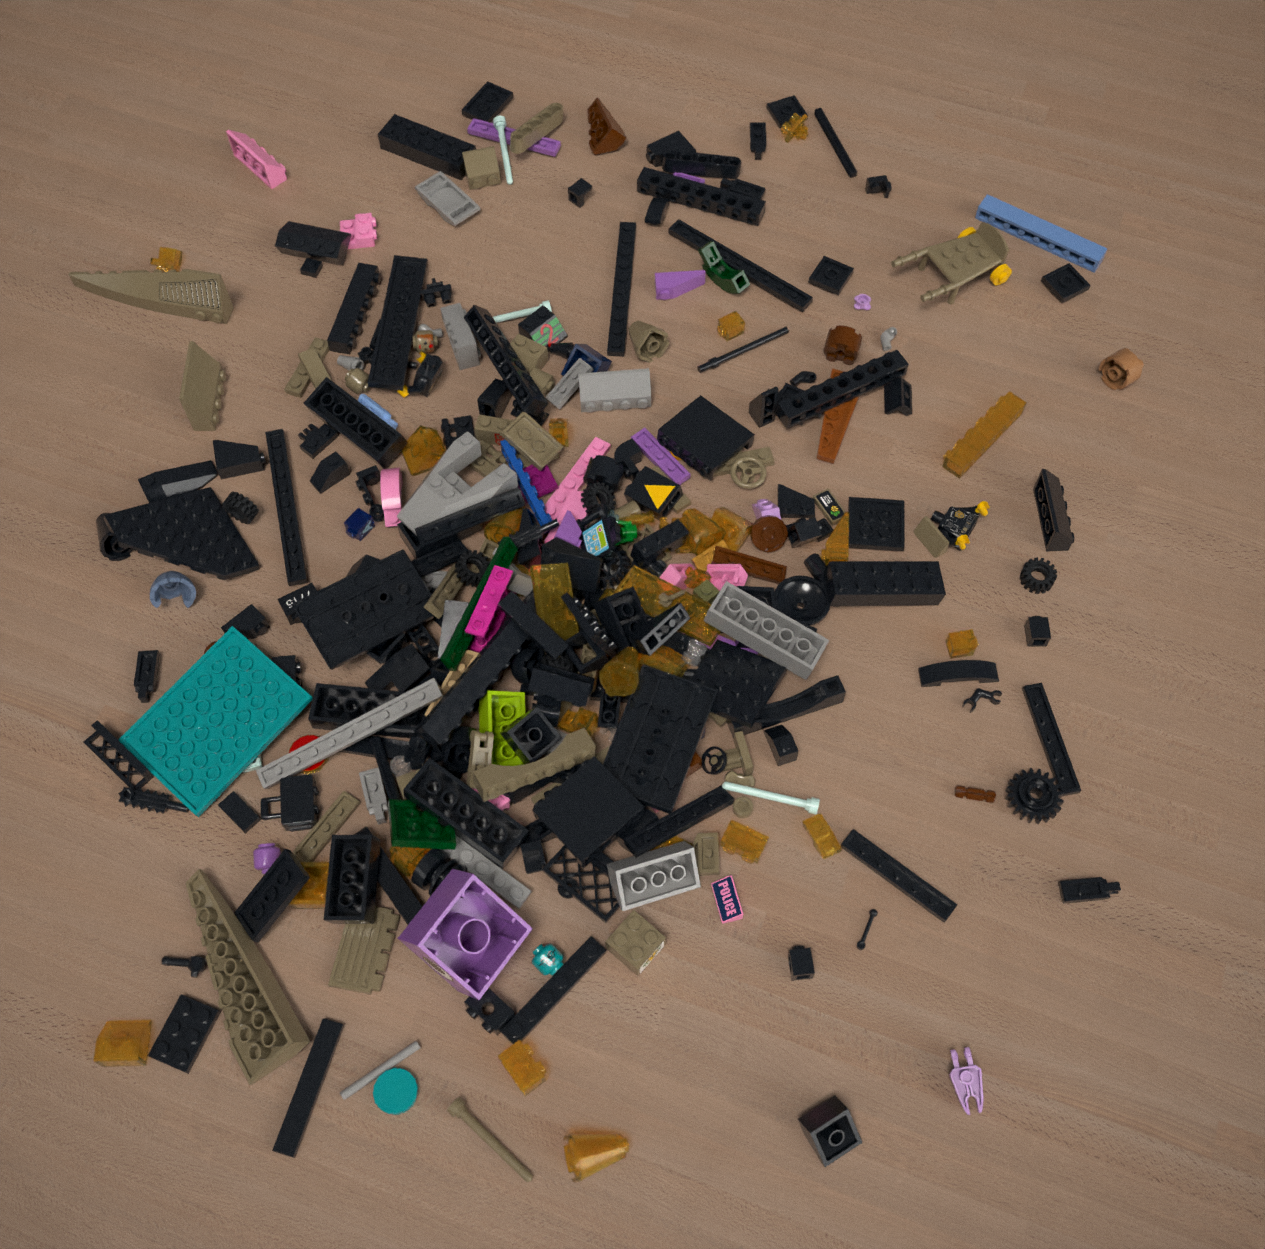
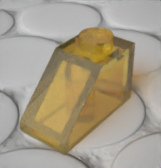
(560, 430)

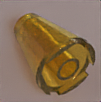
(503, 525)
(592, 1153)

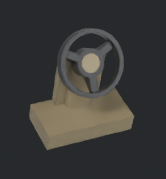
(731, 758)

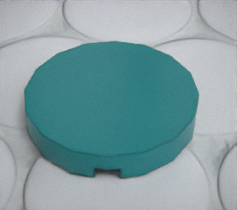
(395, 1091)

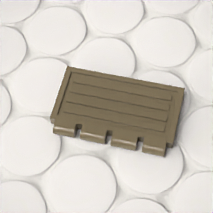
(362, 954)

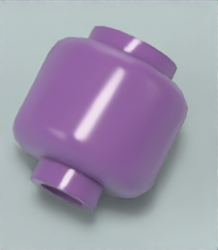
(265, 856)

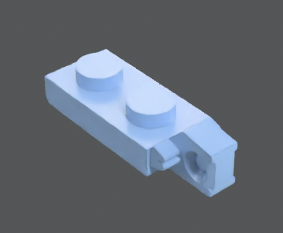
(378, 410)

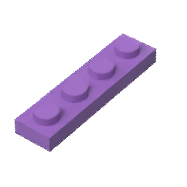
(660, 456)

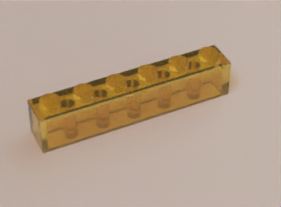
(984, 434)

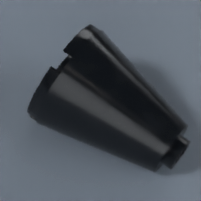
(107, 543)

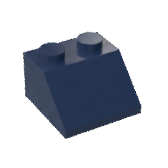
(590, 356)

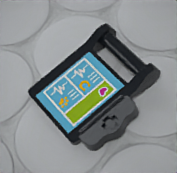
(600, 536)

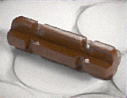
(975, 794)

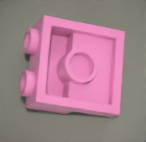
(361, 230)

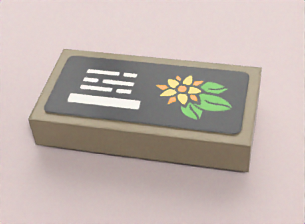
(829, 506)

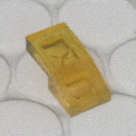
(822, 836)

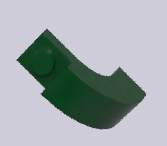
(719, 272)

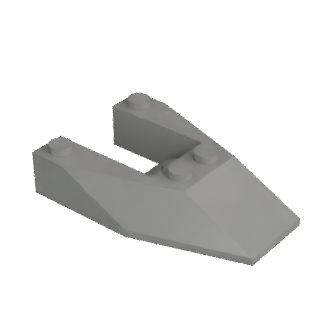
(446, 493)

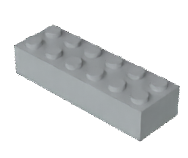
(766, 630)

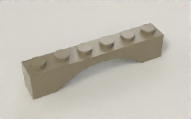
(497, 779)

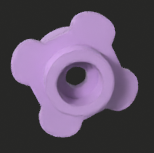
(862, 302)

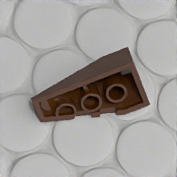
(604, 130)

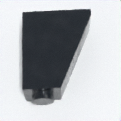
(674, 141)
(494, 399)
(237, 459)

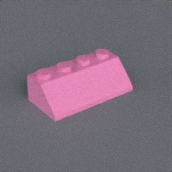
(256, 159)

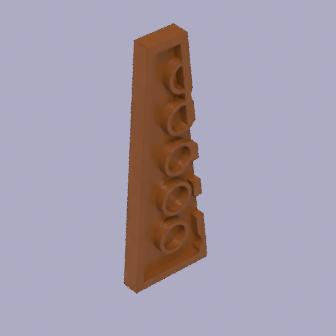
(834, 427)

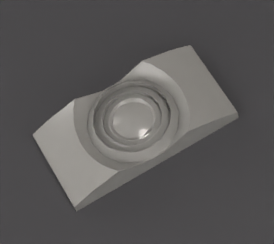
(447, 198)

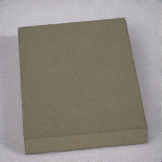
(531, 440)

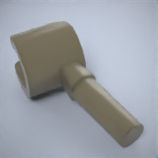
(666, 600)

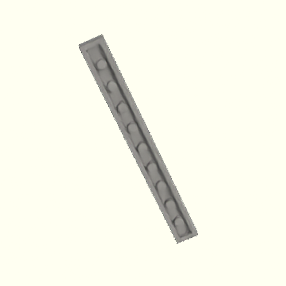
(350, 733)

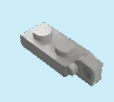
(374, 793)

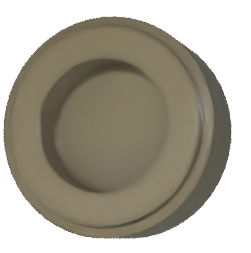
(742, 807)

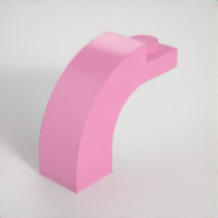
(391, 496)

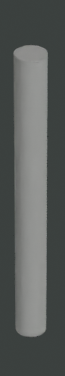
(375, 1073)

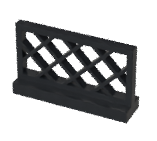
(600, 863)

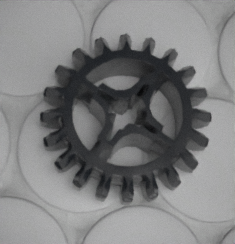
(620, 563)

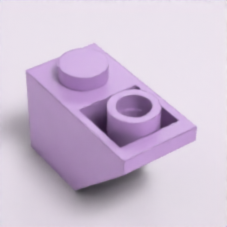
(765, 507)

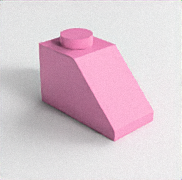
(676, 574)

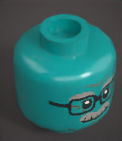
(547, 959)

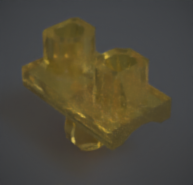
(797, 129)

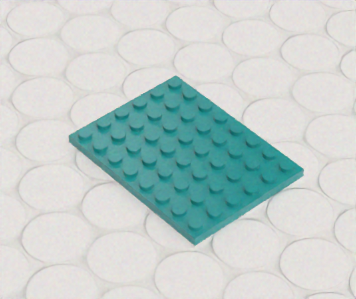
(215, 721)

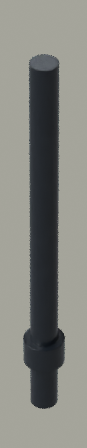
(714, 362)

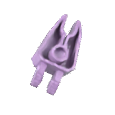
(967, 1081)

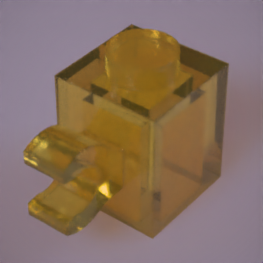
(961, 643)

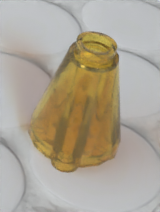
(621, 673)

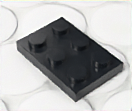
(487, 102)
(184, 1034)

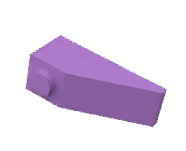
(673, 284)

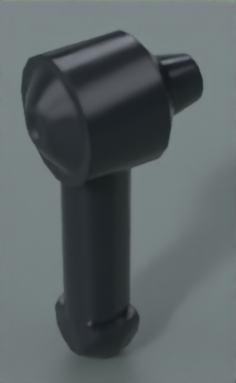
(195, 964)

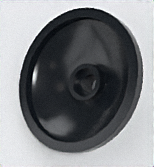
(802, 592)

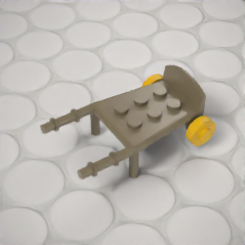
(964, 259)

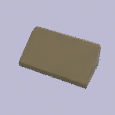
(931, 537)

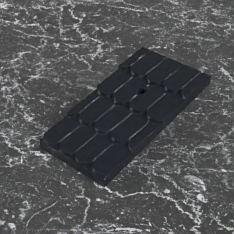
(355, 618)
(659, 736)

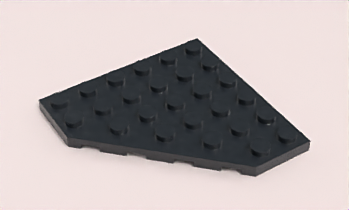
(185, 531)

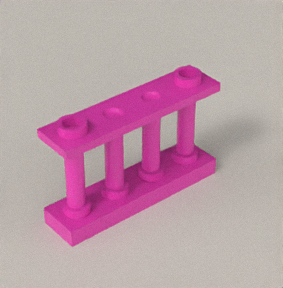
(487, 615)

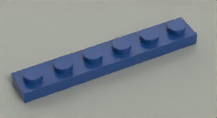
(523, 479)

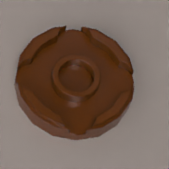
(768, 533)

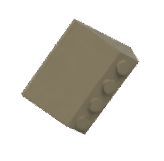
(202, 388)

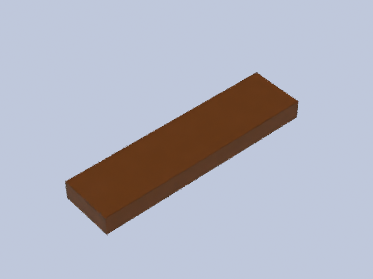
(752, 565)

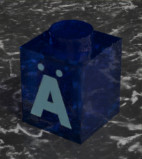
(359, 524)

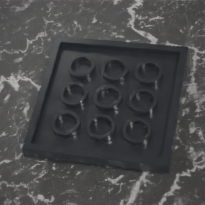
(742, 681)

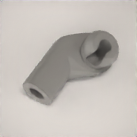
(886, 337)

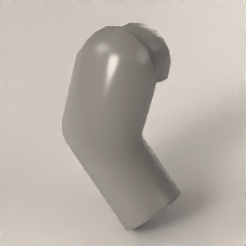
(437, 332)

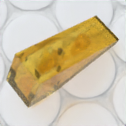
(838, 543)

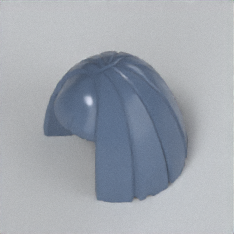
(172, 585)

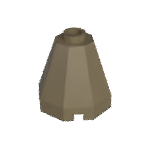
(648, 340)

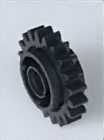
(1038, 809)

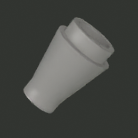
(350, 362)

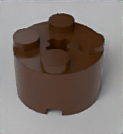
(842, 344)

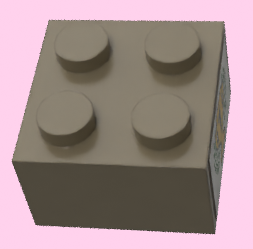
(635, 942)

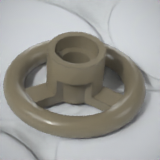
(747, 481)

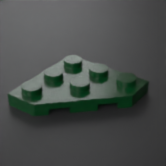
(416, 828)

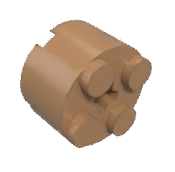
(1121, 369)

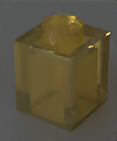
(731, 326)

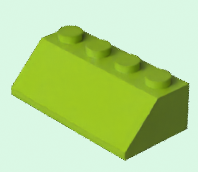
(496, 713)

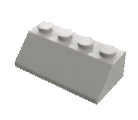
(615, 390)
(654, 875)

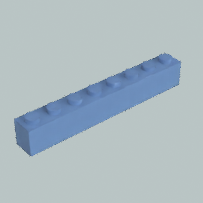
(1041, 233)

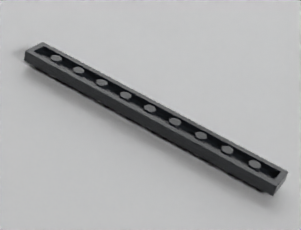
(754, 272)
(621, 289)
(286, 508)

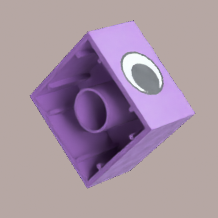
(465, 933)

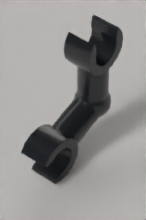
(983, 694)

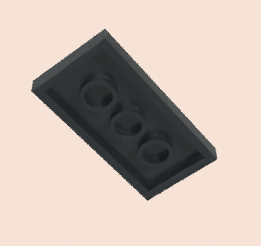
(271, 895)

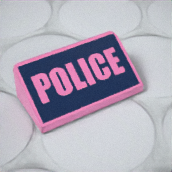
(727, 900)

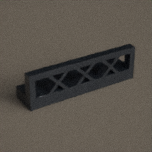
(121, 751)

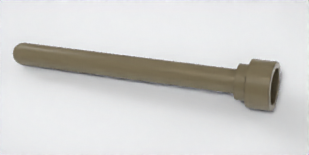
(459, 1110)

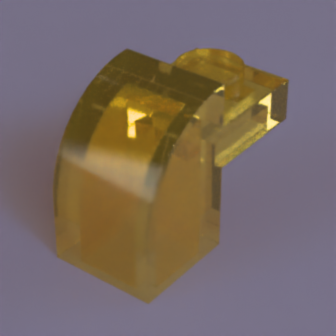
(168, 259)
(582, 719)

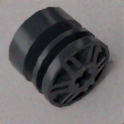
(434, 869)

